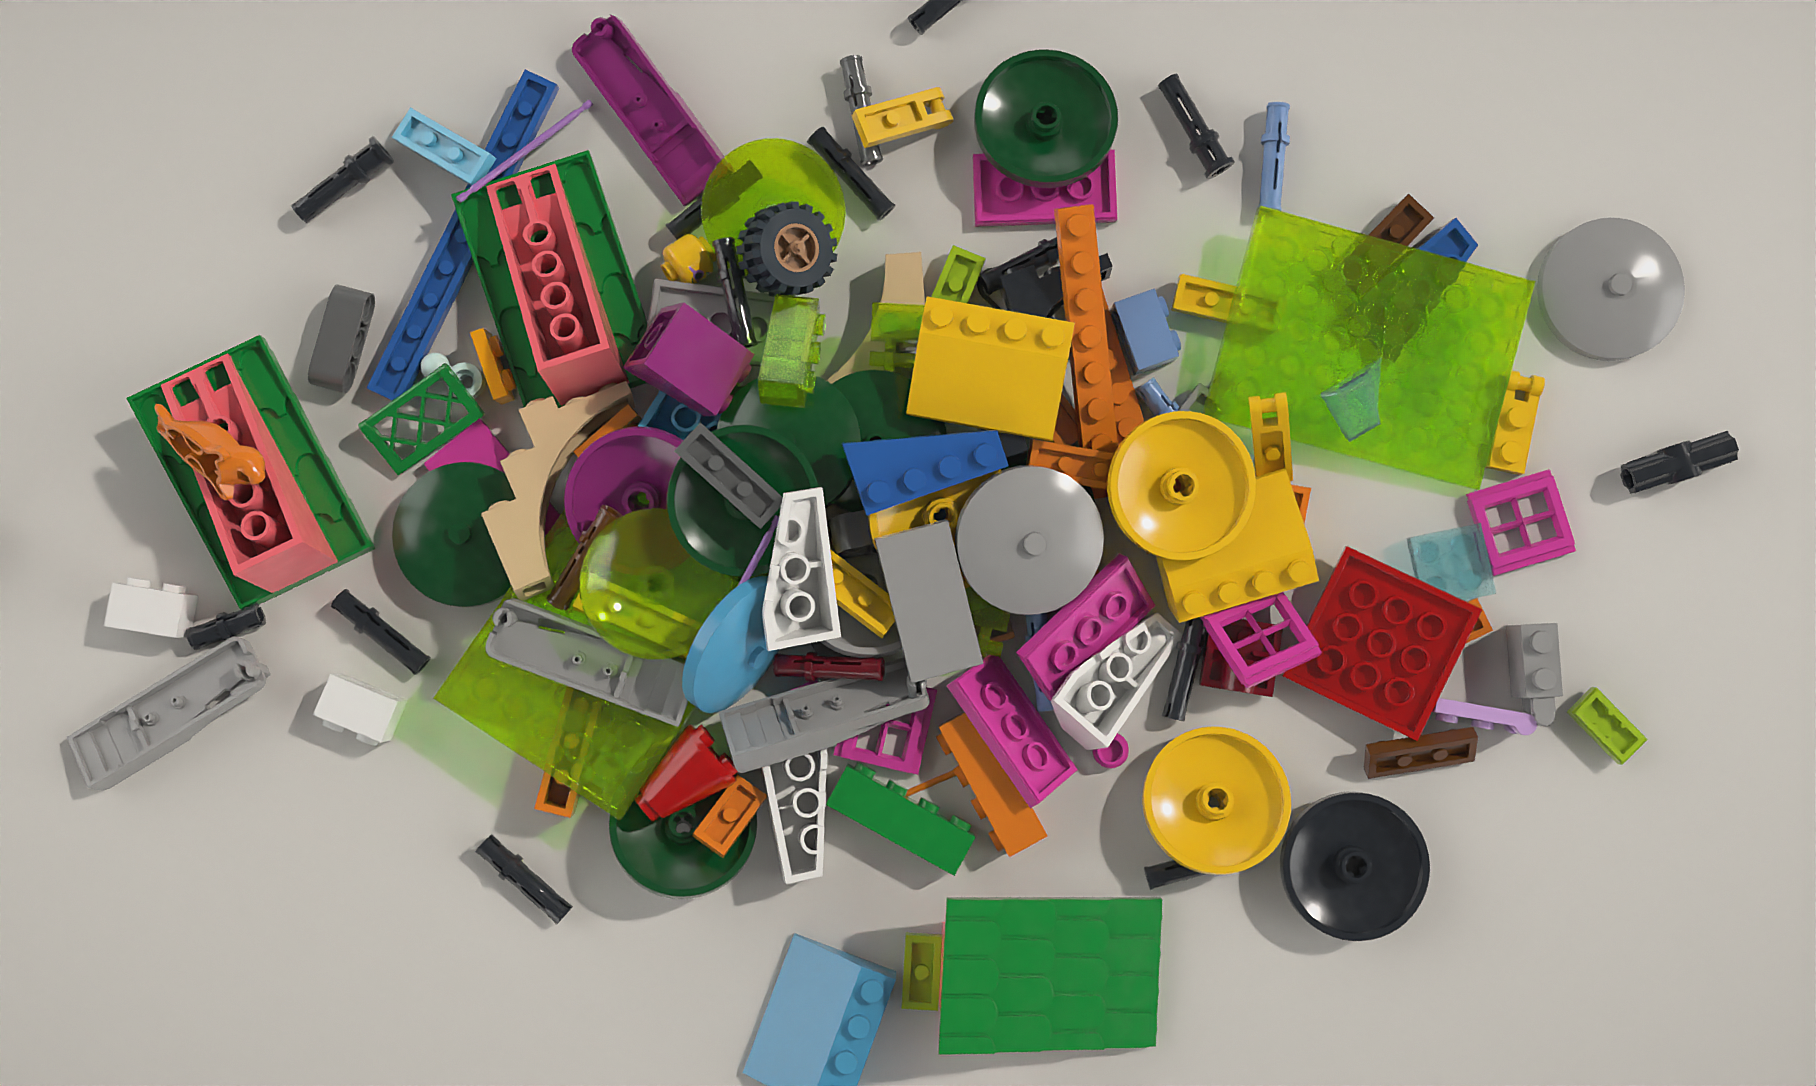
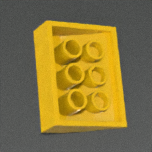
(989, 368)
(1263, 559)

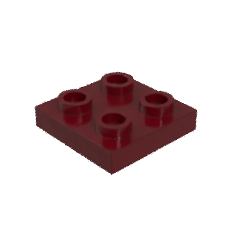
(1218, 673)

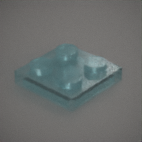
(1453, 561)

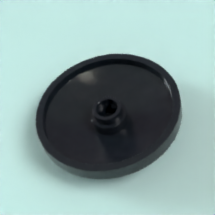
(1354, 866)

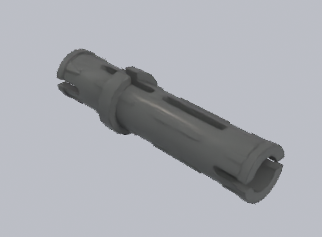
(858, 96)

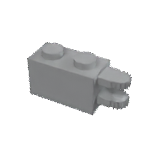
(1535, 668)

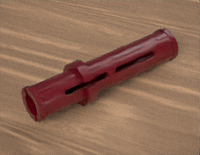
(814, 666)

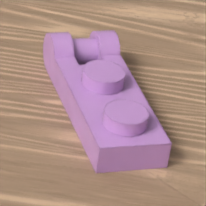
(1485, 716)

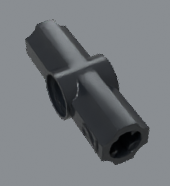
(1679, 462)

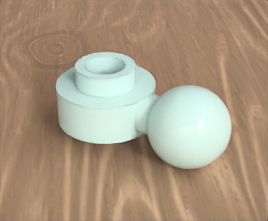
(462, 370)

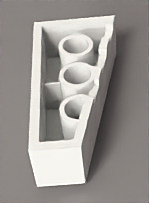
(797, 813)

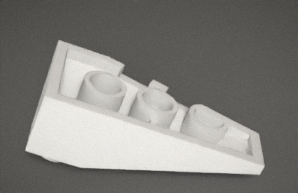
(800, 582)
(1109, 685)

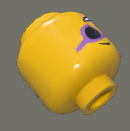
(688, 259)

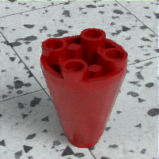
(686, 774)

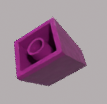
(690, 359)

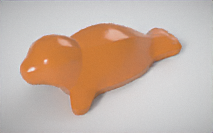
(212, 452)

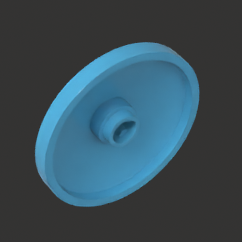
(729, 650)

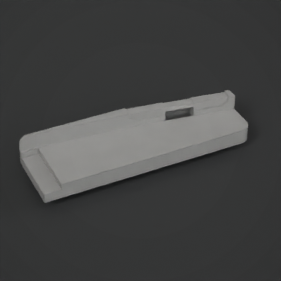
(586, 661)
(166, 714)
(817, 716)

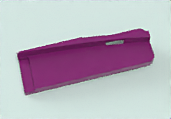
(648, 107)

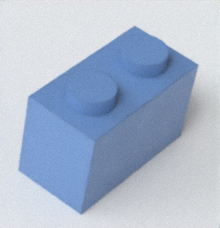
(1145, 331)

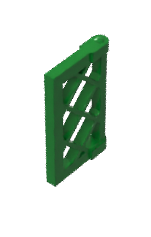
(422, 448)

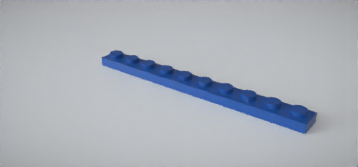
(452, 255)

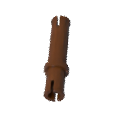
(568, 582)

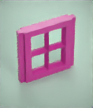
(1510, 492)
(1277, 661)
(913, 746)

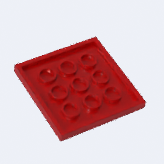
(1384, 642)

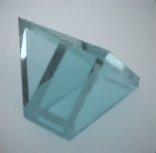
(1355, 401)

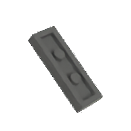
(729, 475)

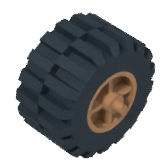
(787, 249)

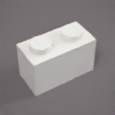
(151, 610)
(359, 708)

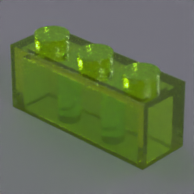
(791, 351)

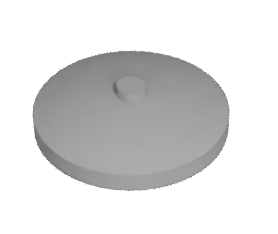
(1610, 289)
(1029, 539)

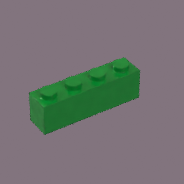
(901, 819)

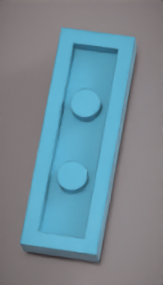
(443, 147)

